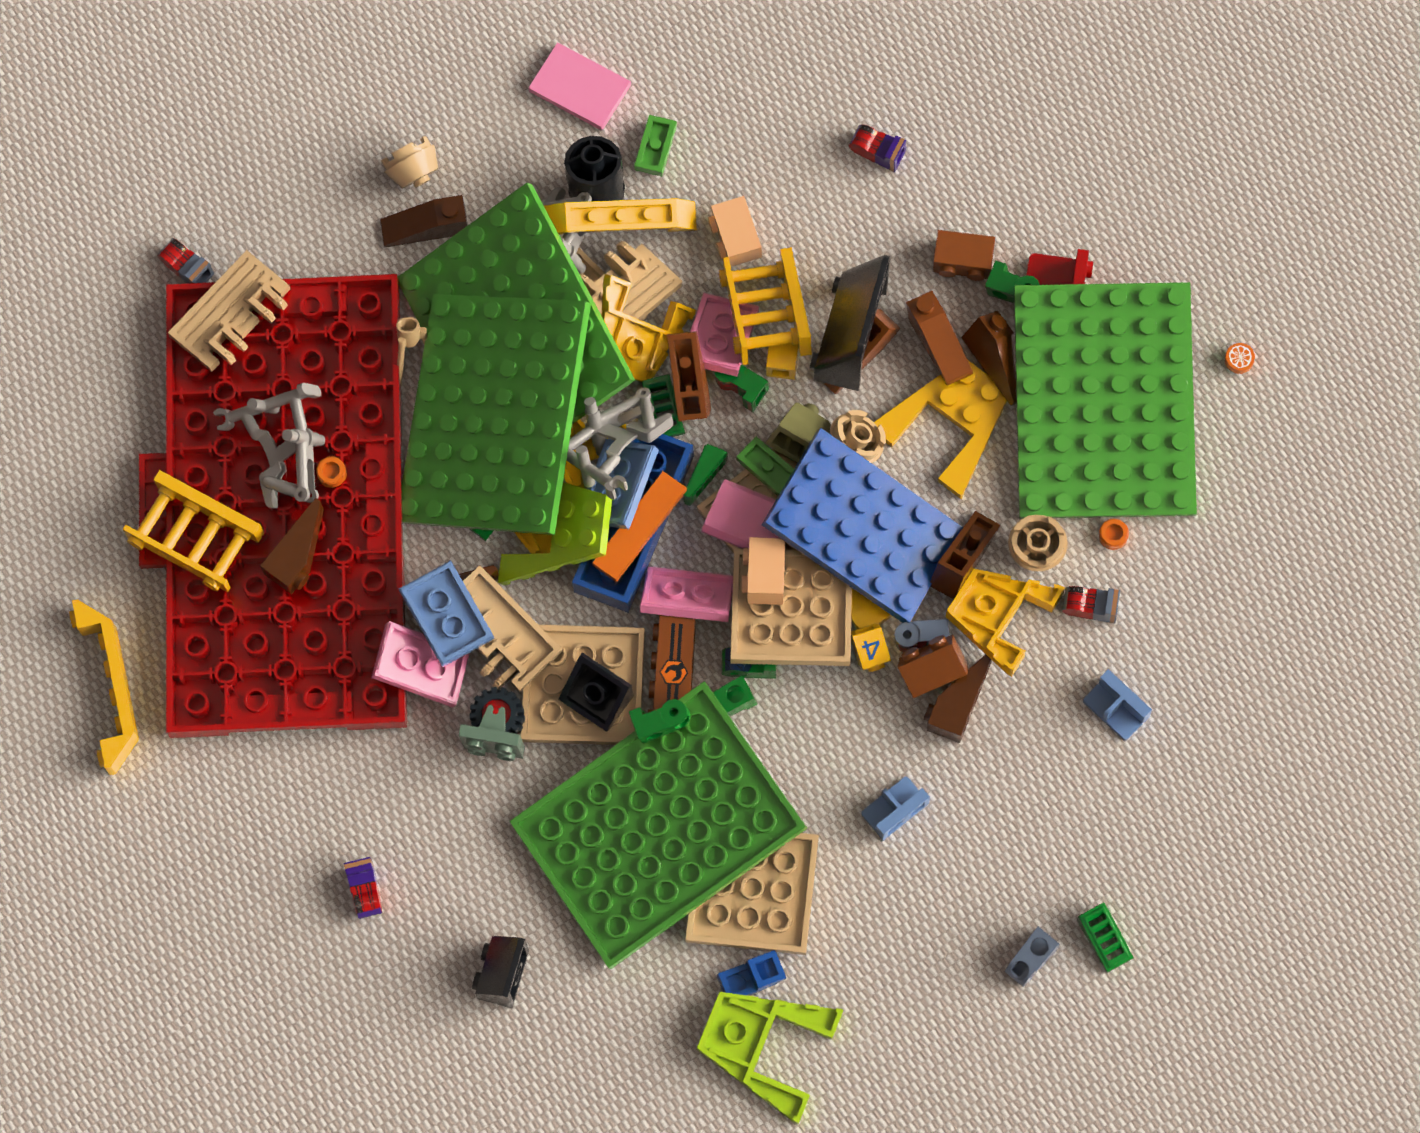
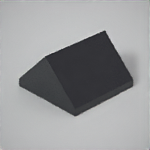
(596, 692)

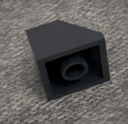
(501, 971)

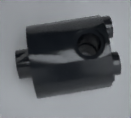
(596, 168)

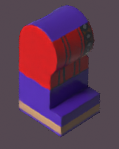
(878, 147)
(363, 887)

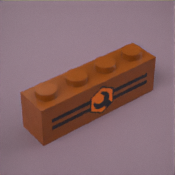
(673, 659)

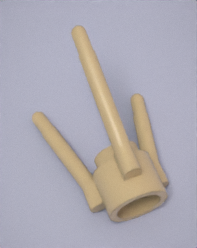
(408, 335)

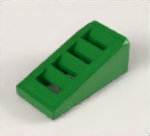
(659, 383)
(709, 464)
(1108, 921)

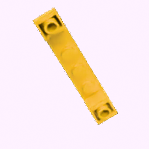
(623, 215)
(117, 748)

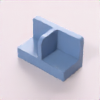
(1117, 705)
(895, 807)

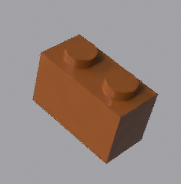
(963, 255)
(932, 665)

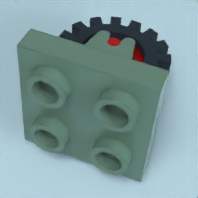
(495, 721)

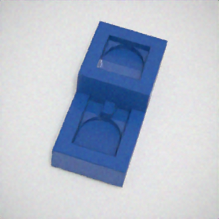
(753, 975)

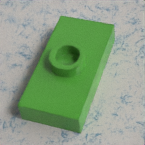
(655, 145)
(765, 465)

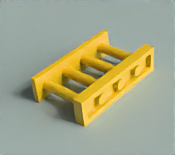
(789, 291)
(194, 503)

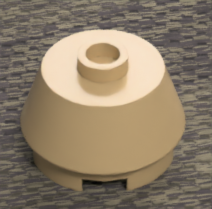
(412, 164)
(859, 434)
(1037, 543)

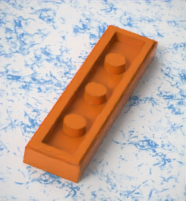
(649, 516)

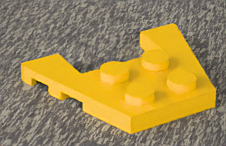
(639, 342)
(988, 605)

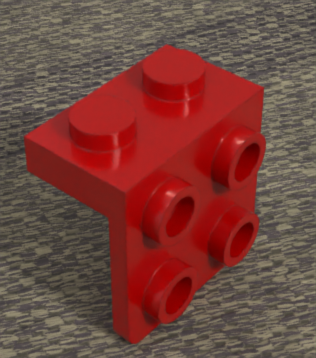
(1060, 270)

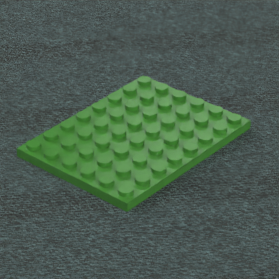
(519, 255)
(1105, 400)
(494, 413)
(657, 828)

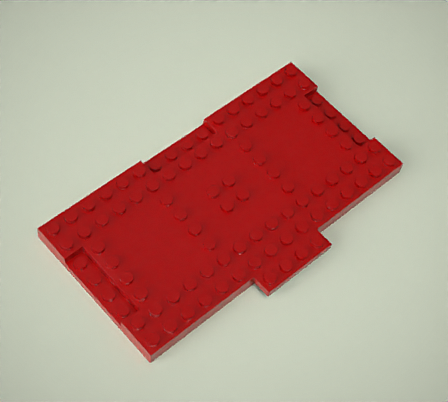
(257, 651)

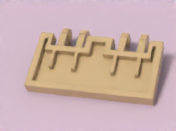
(649, 277)
(229, 309)
(515, 633)

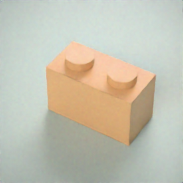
(735, 231)
(765, 571)

